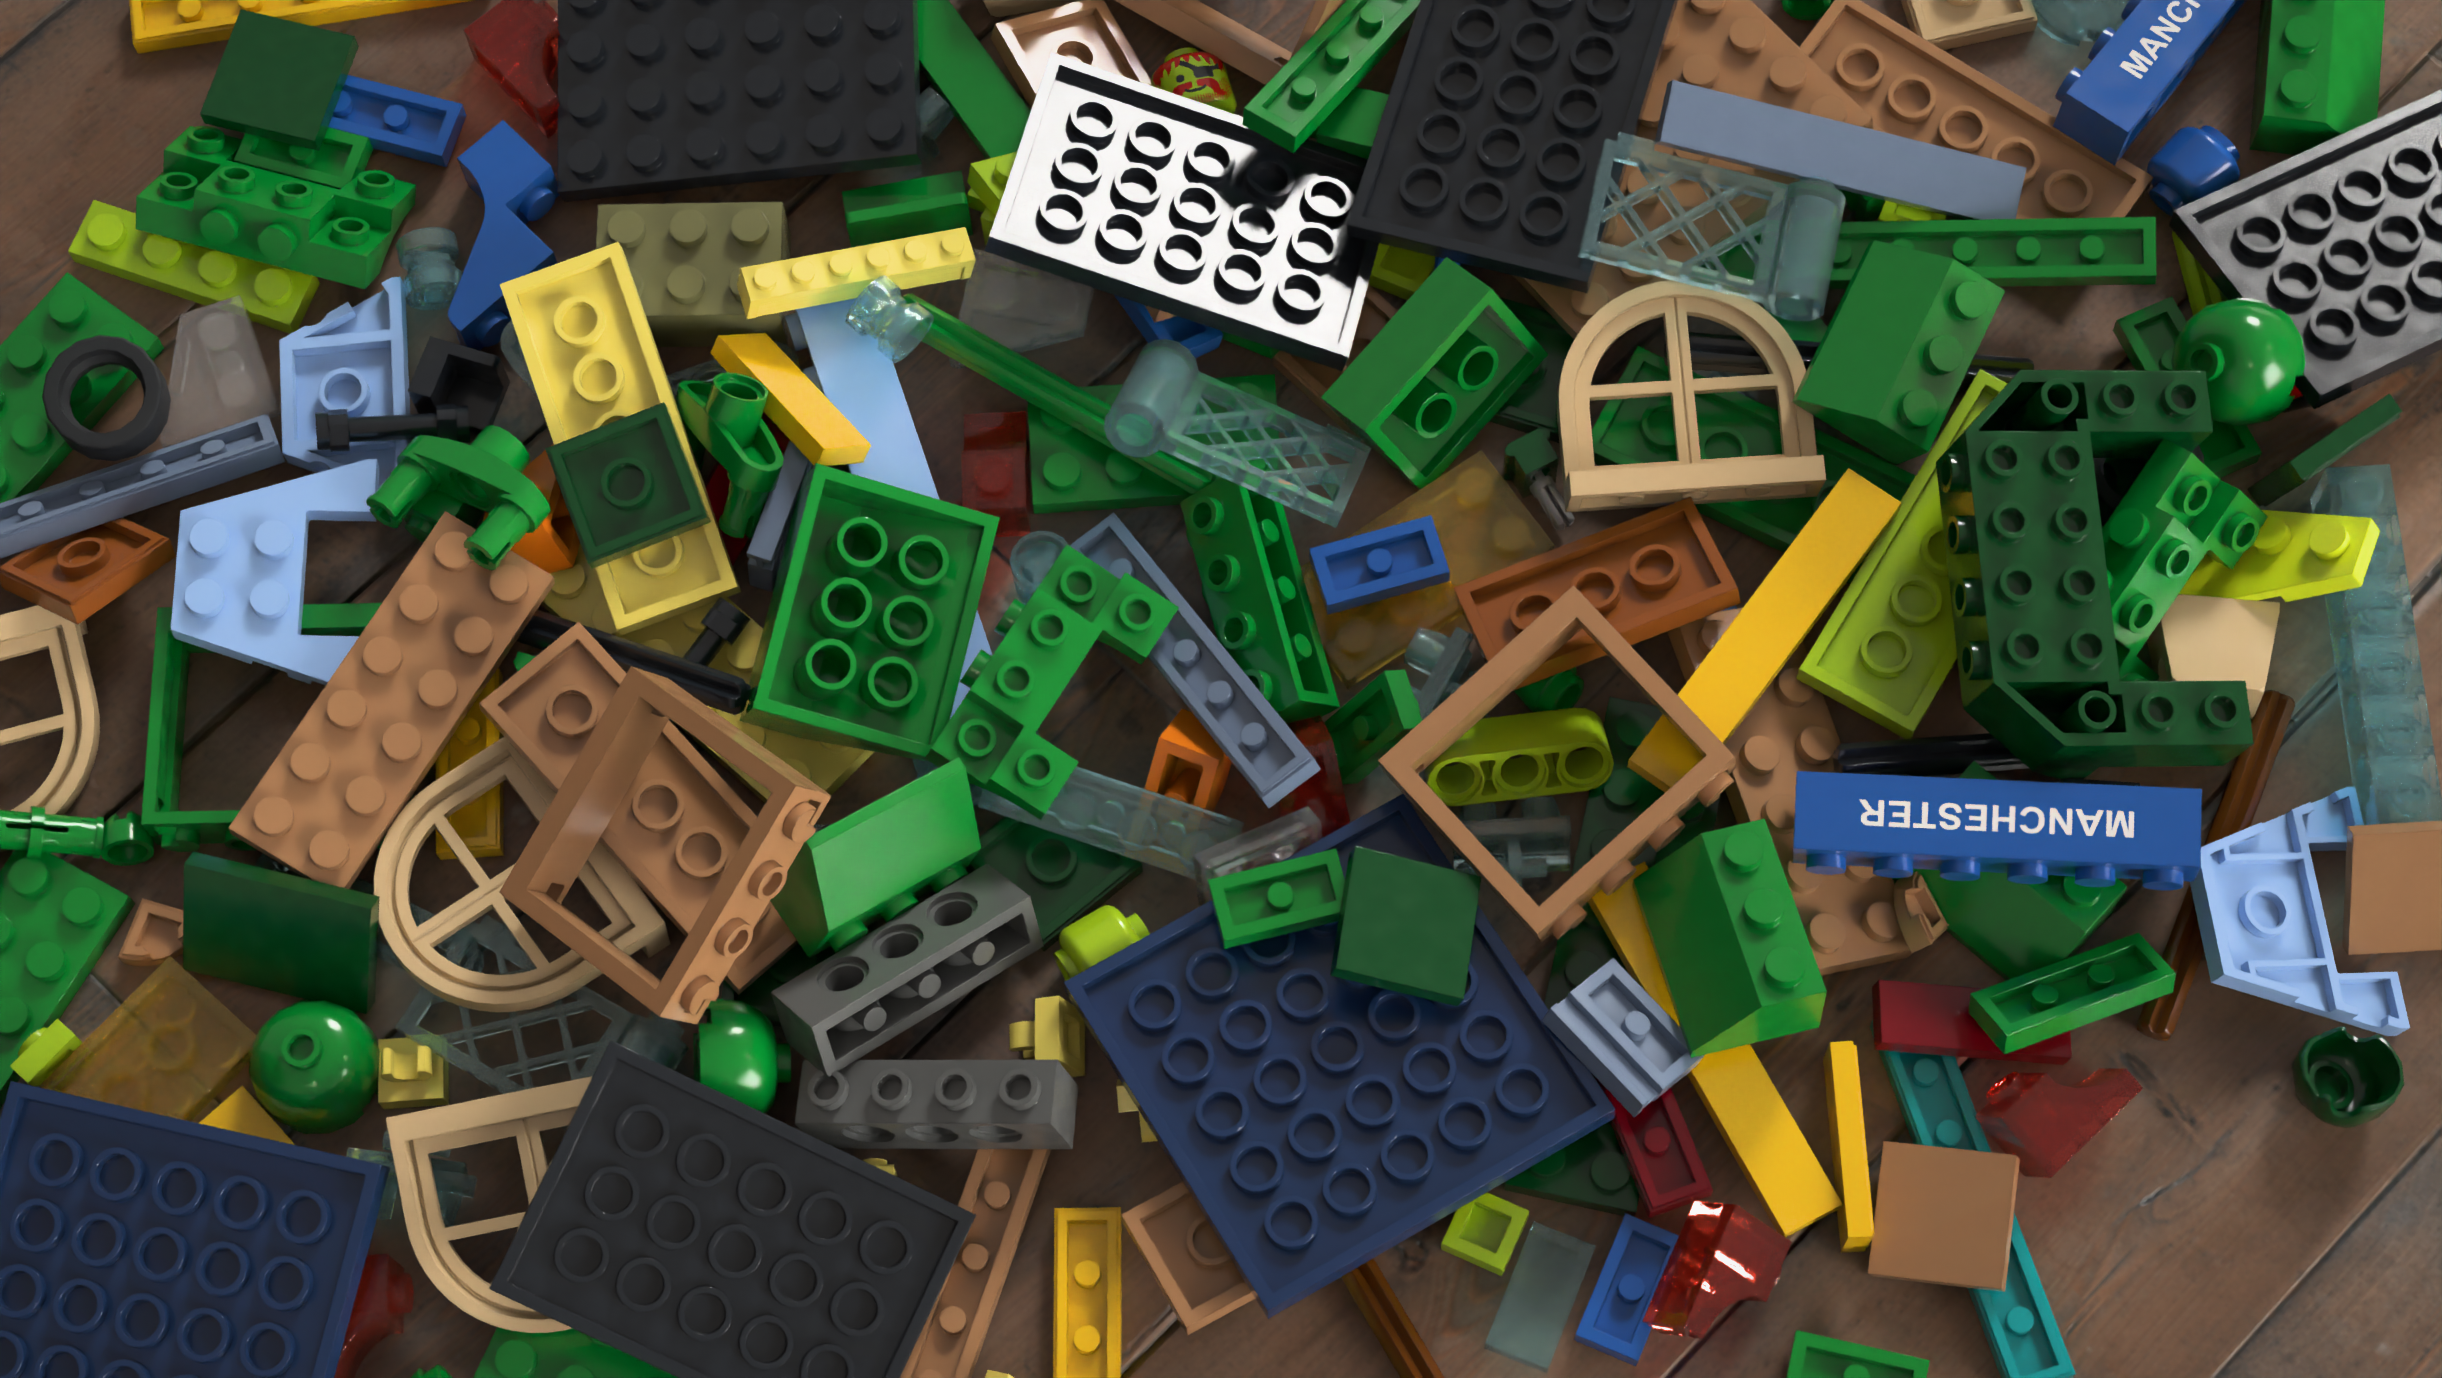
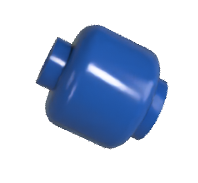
(2192, 167)

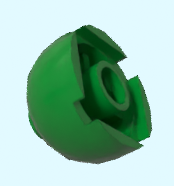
(2247, 358)
(740, 1054)
(315, 1066)

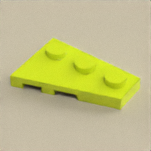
(2293, 559)

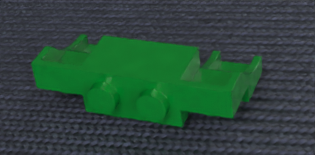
(270, 215)
(2159, 538)
(1030, 669)

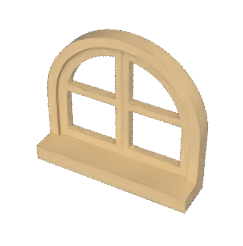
(1592, 488)
(38, 630)
(632, 916)
(465, 1124)

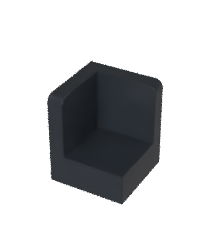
(459, 377)

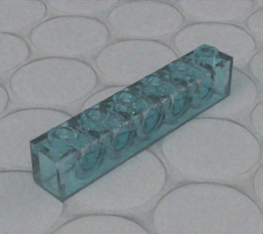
(2380, 660)

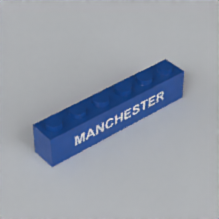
(2137, 70)
(1997, 828)

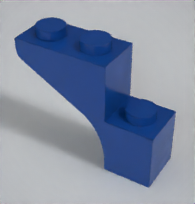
(515, 190)

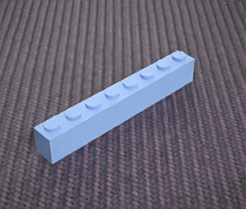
(870, 397)

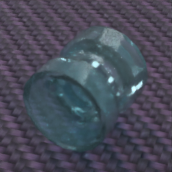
(430, 266)
(886, 316)
(1034, 557)

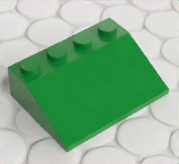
(869, 615)

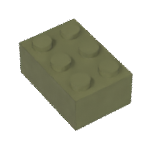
(690, 264)

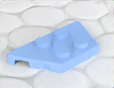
(350, 363)

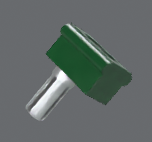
(1533, 470)

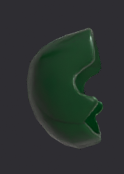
(2347, 1077)

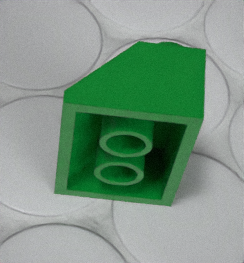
(2315, 71)
(1898, 349)
(1435, 374)
(880, 860)
(2018, 924)
(1730, 940)

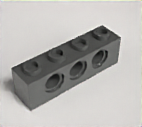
(907, 969)
(939, 1104)

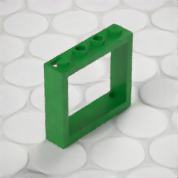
(160, 807)

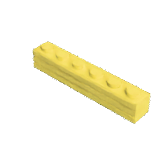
(848, 271)

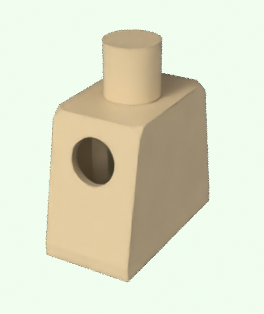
(2216, 642)

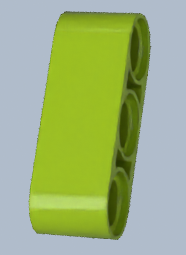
(1544, 769)

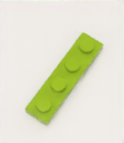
(193, 272)

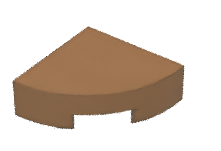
(1917, 912)
(153, 935)

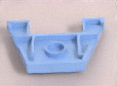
(247, 567)
(2268, 924)

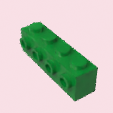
(1259, 597)

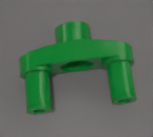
(730, 426)
(479, 474)

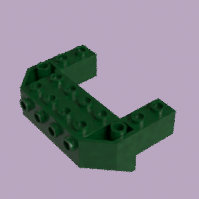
(2036, 584)

